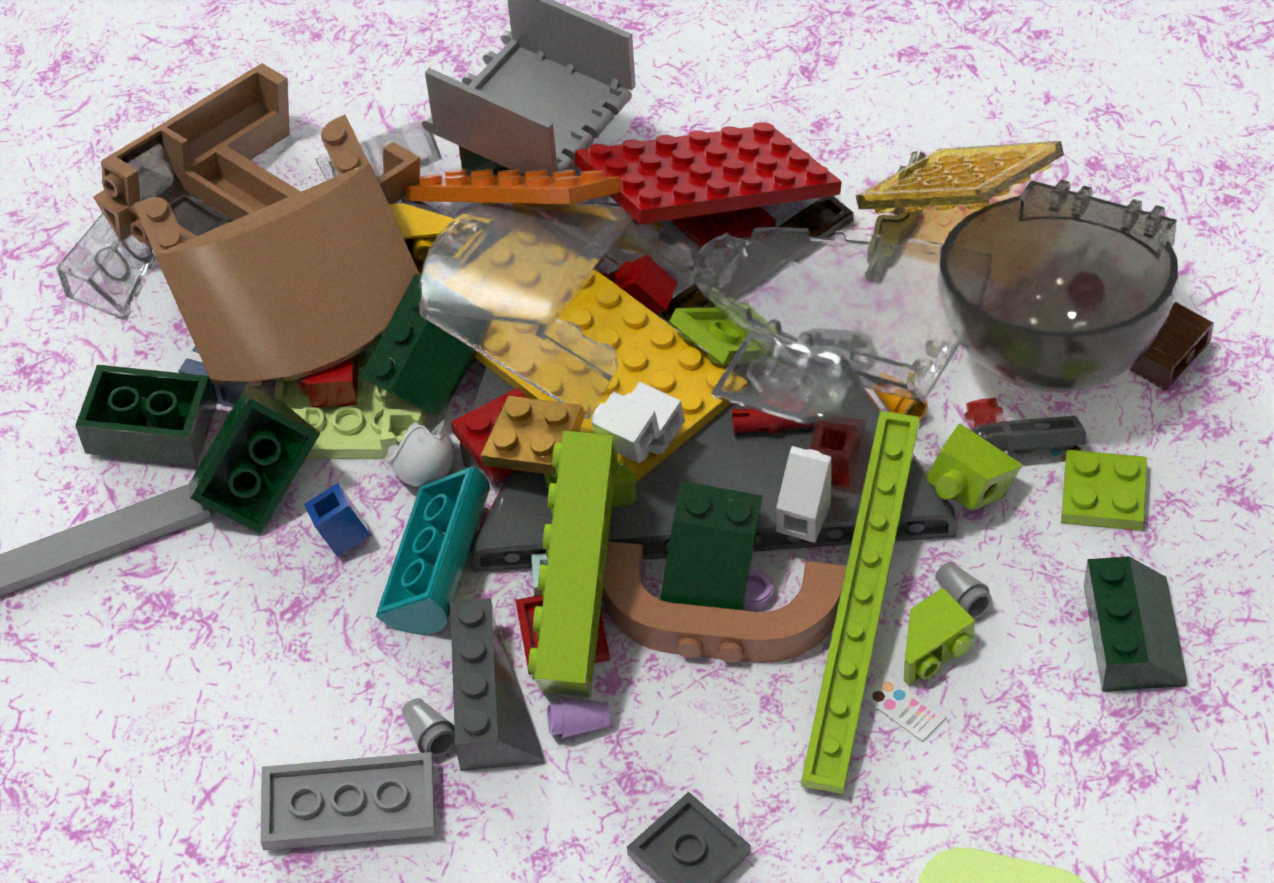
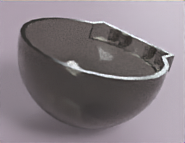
(1059, 286)

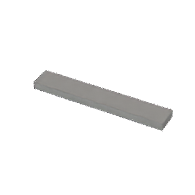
(99, 539)

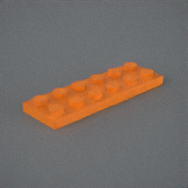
(510, 187)

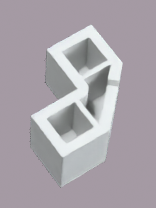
(639, 421)

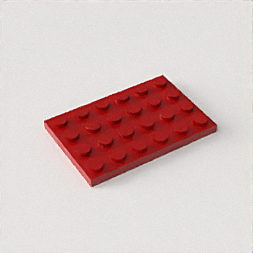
(709, 172)

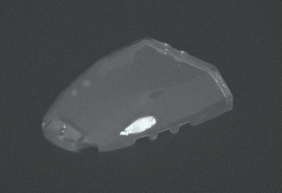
(838, 295)

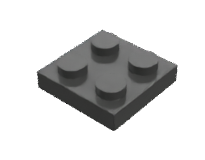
(688, 845)

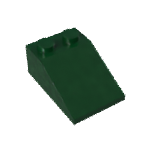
(711, 546)

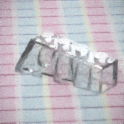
(105, 270)

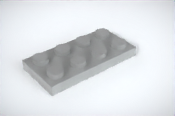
(347, 801)

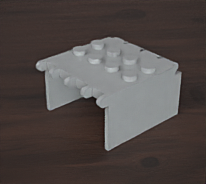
(541, 93)

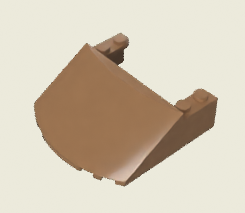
(292, 280)

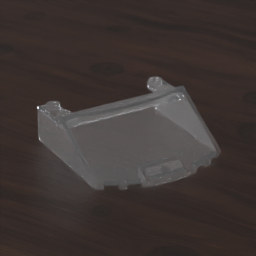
(514, 268)

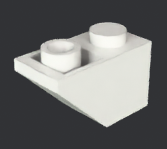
(804, 494)

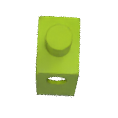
(972, 470)

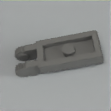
(1030, 434)

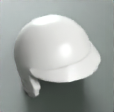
(422, 455)

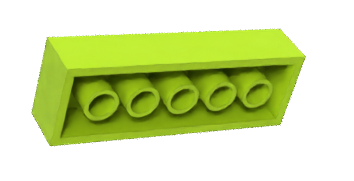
(576, 563)

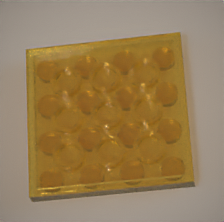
(960, 177)

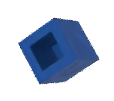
(337, 520)

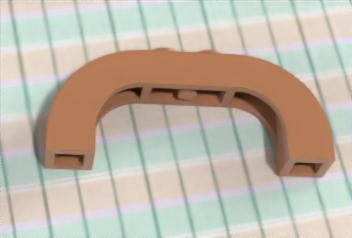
(719, 631)

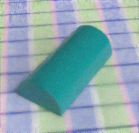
(434, 552)

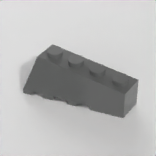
(488, 706)

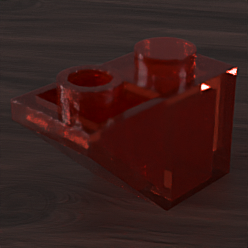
(841, 440)

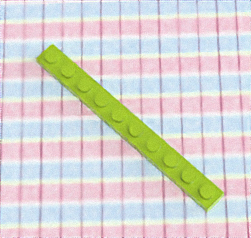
(860, 604)

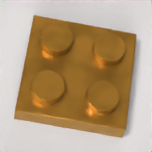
(527, 434)

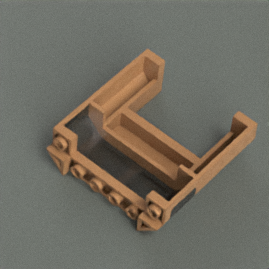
(205, 162)

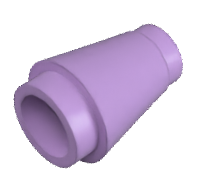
(576, 716)

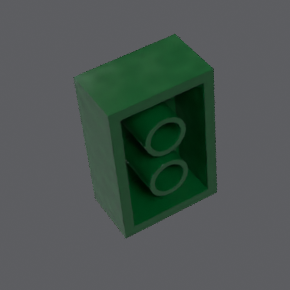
(146, 414)

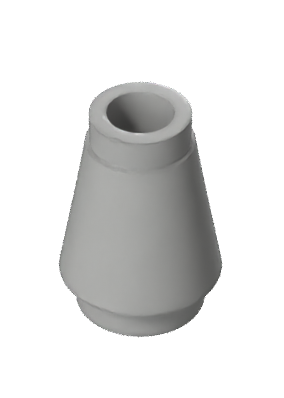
(965, 589)
(429, 728)

